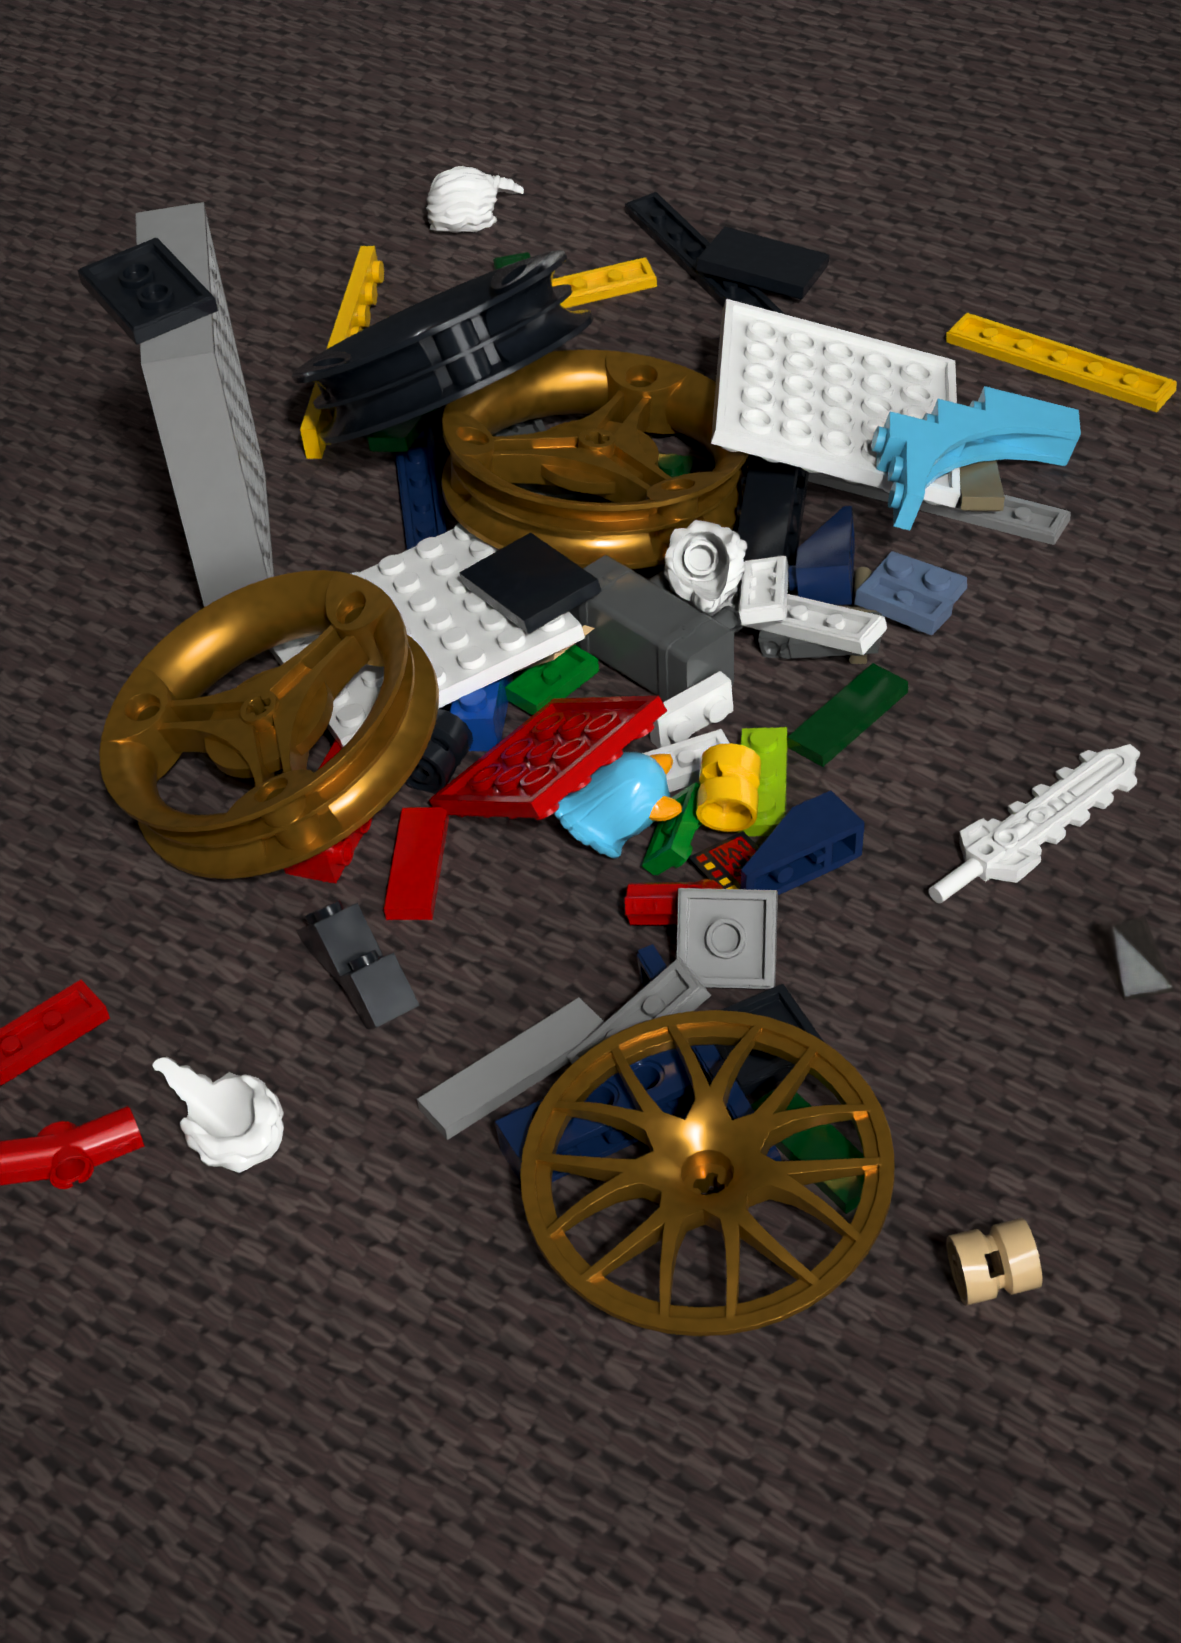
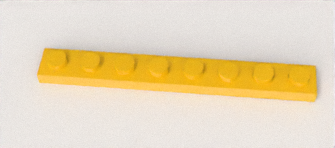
(351, 319)

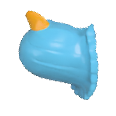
(619, 802)

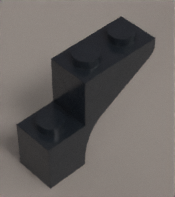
(350, 953)

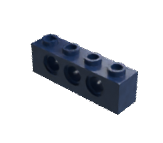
(660, 1075)

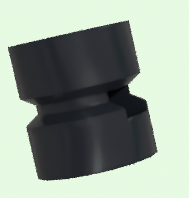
(443, 754)

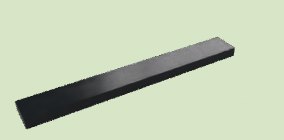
(685, 245)

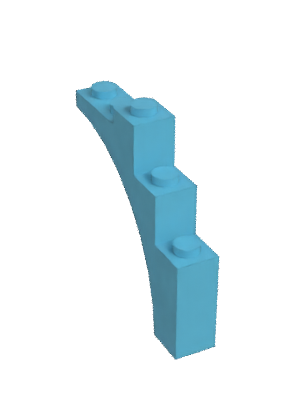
(958, 435)

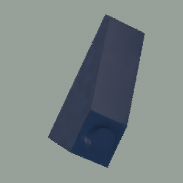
(827, 562)
(805, 845)

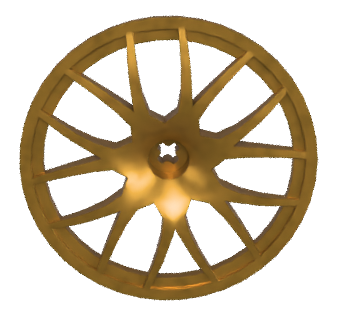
(705, 1153)

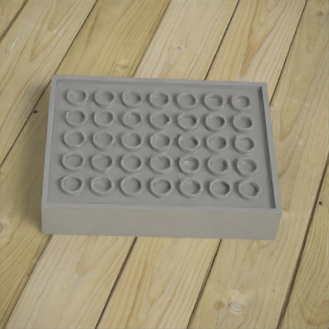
(207, 420)

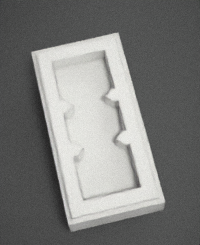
(764, 590)

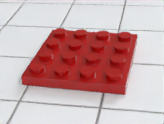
(549, 757)

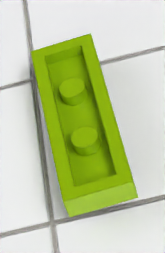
(772, 748)

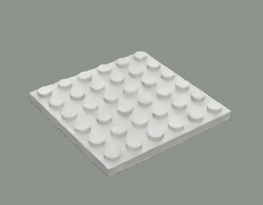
(819, 393)
(455, 628)

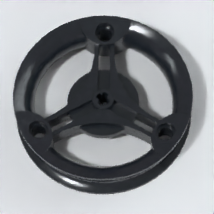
(443, 348)

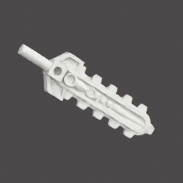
(1011, 846)

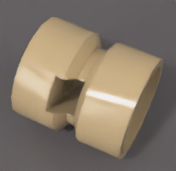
(1012, 1257)

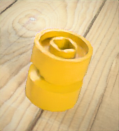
(728, 787)

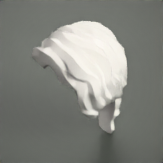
(465, 199)
(705, 564)
(228, 1120)

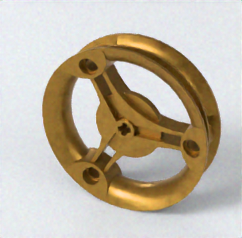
(593, 455)
(270, 723)

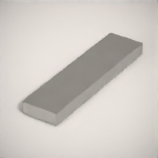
(508, 1069)

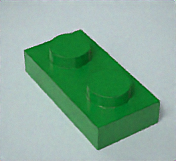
(552, 679)
(673, 837)

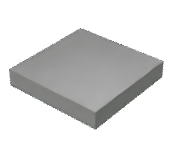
(729, 936)

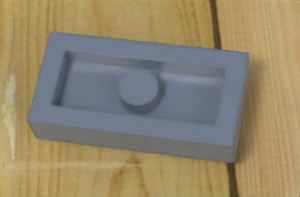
(924, 575)
(904, 602)

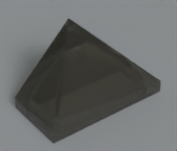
(1134, 957)

